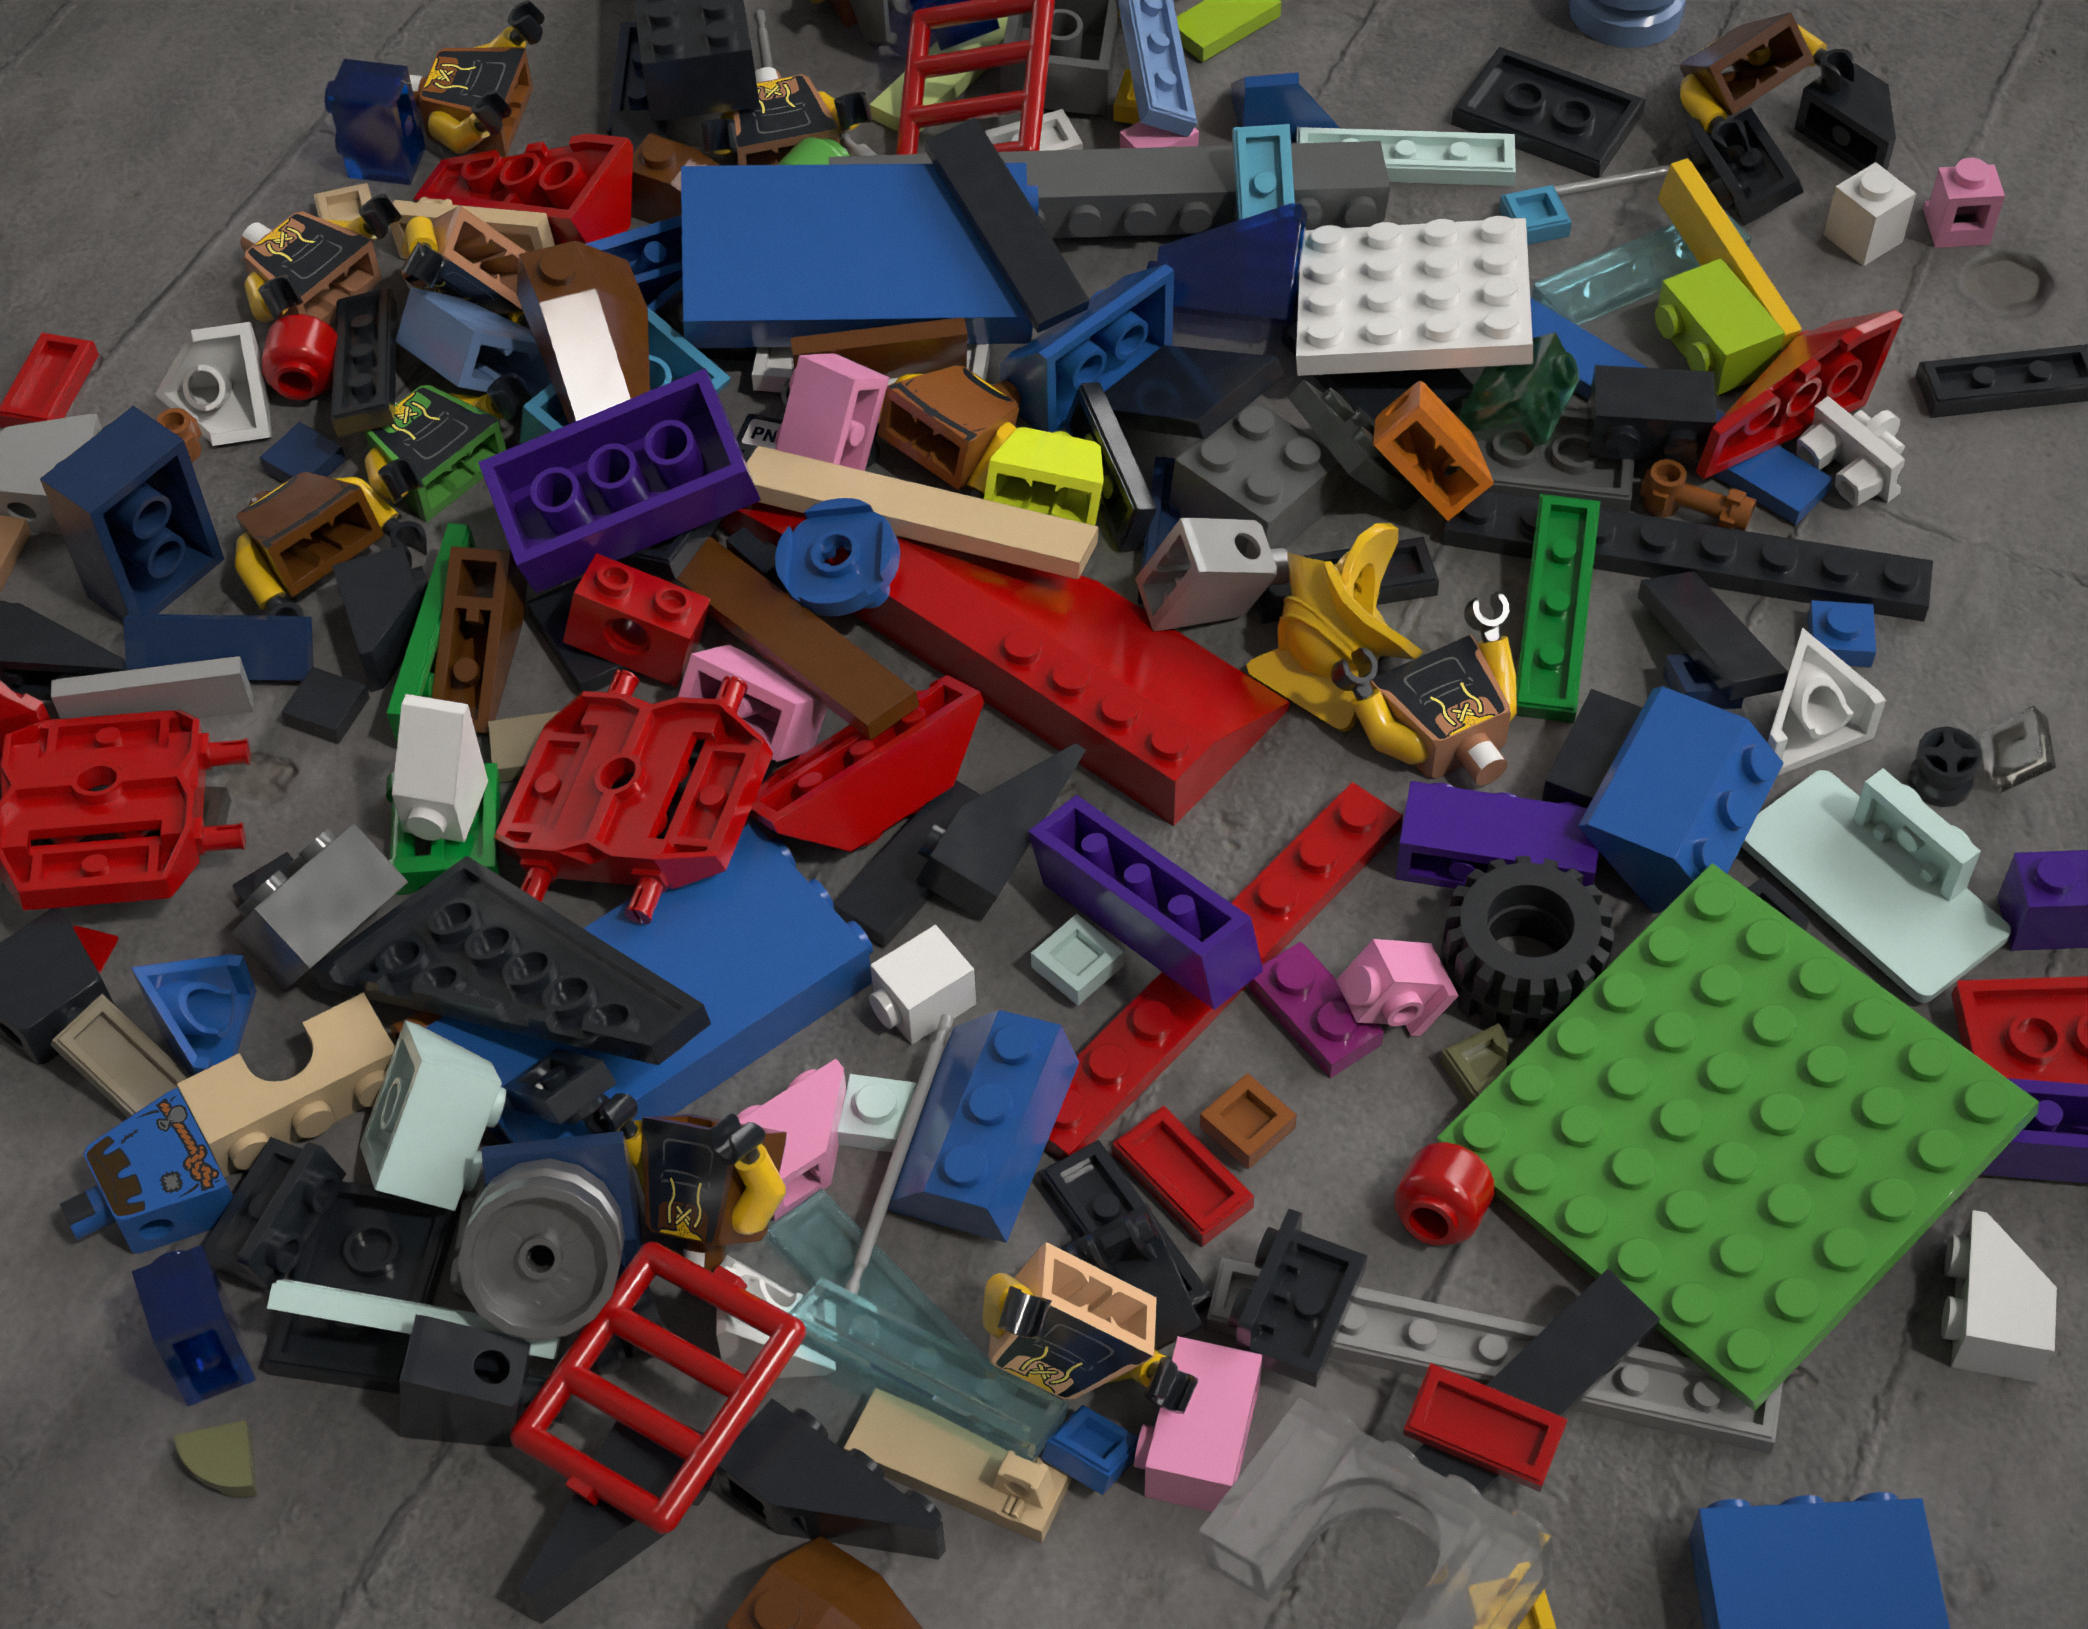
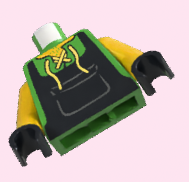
(438, 442)

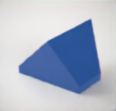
(1277, 101)
(199, 1006)

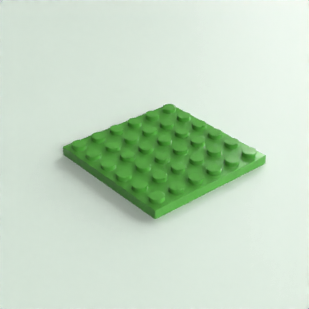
(1739, 1131)

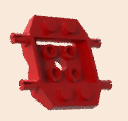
(156, 783)
(578, 828)

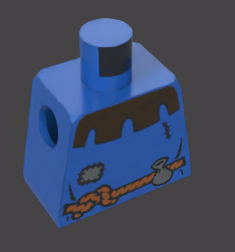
(151, 1179)

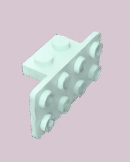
(1882, 877)

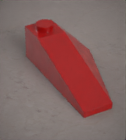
(577, 185)
(1829, 361)

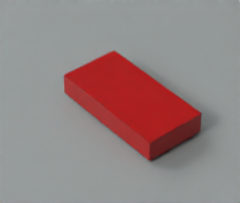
(48, 380)
(1183, 1176)
(1485, 1427)

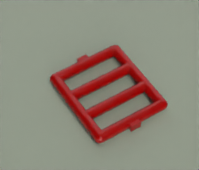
(921, 67)
(701, 1452)

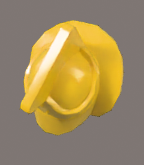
(1327, 620)

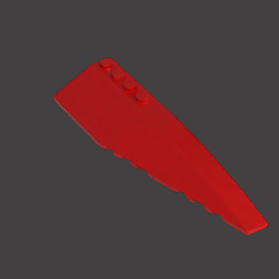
(1067, 665)

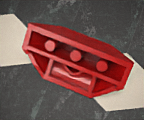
(859, 787)

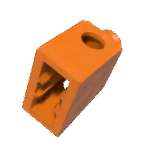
(1421, 442)

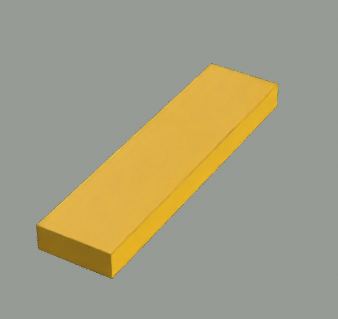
(1713, 237)

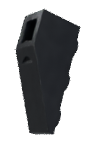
(811, 1488)

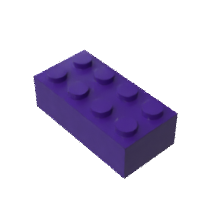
(619, 480)

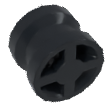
(1957, 755)

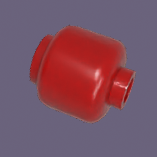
(299, 356)
(1444, 1194)

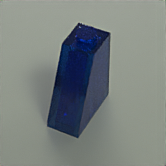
(1240, 268)

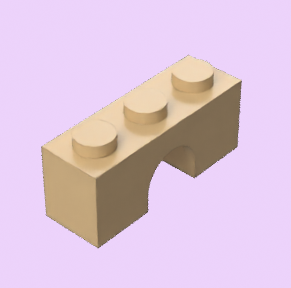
(343, 1076)

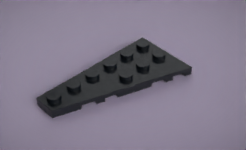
(511, 963)

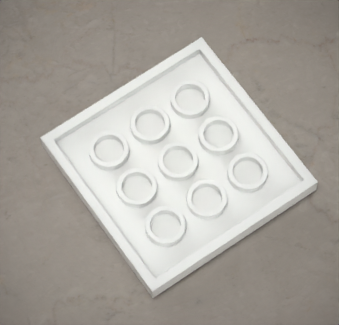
(1414, 297)

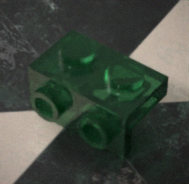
(1525, 392)

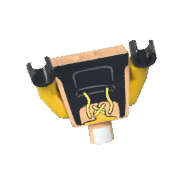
(1078, 1329)

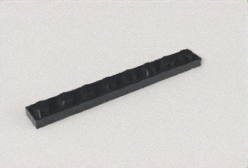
(1718, 555)

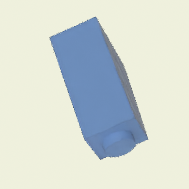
(469, 342)

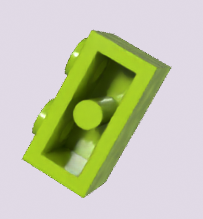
(1718, 325)

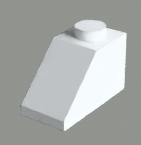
(437, 769)

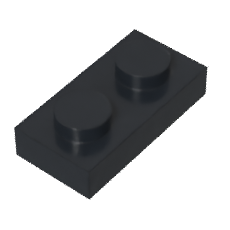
(560, 1087)

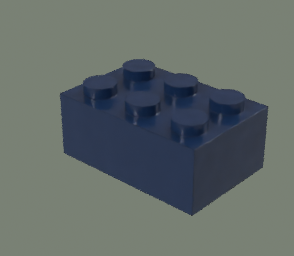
(133, 516)

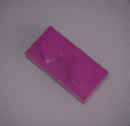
(1314, 1010)

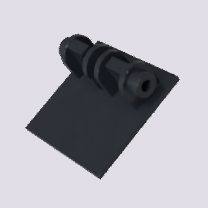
(1138, 1255)

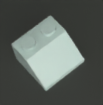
(431, 1119)

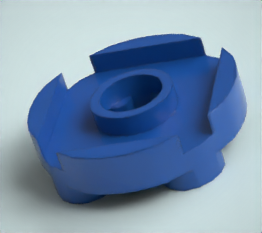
(856, 582)

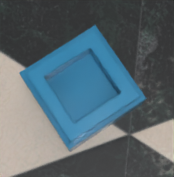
(1543, 213)

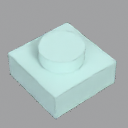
(1077, 959)
(874, 1112)

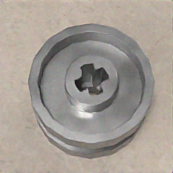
(535, 1290)

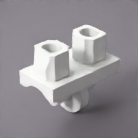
(1860, 445)

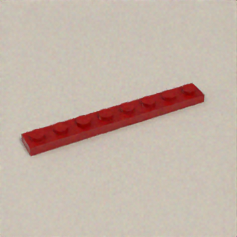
(1169, 1017)

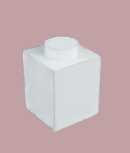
(1869, 214)
(921, 984)

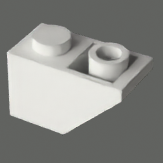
(2001, 1304)

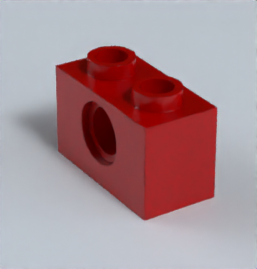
(636, 620)

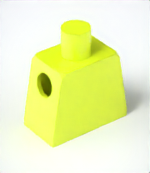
(1047, 474)

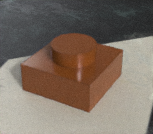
(1248, 1121)

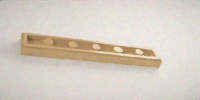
(929, 512)

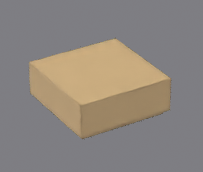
(342, 202)

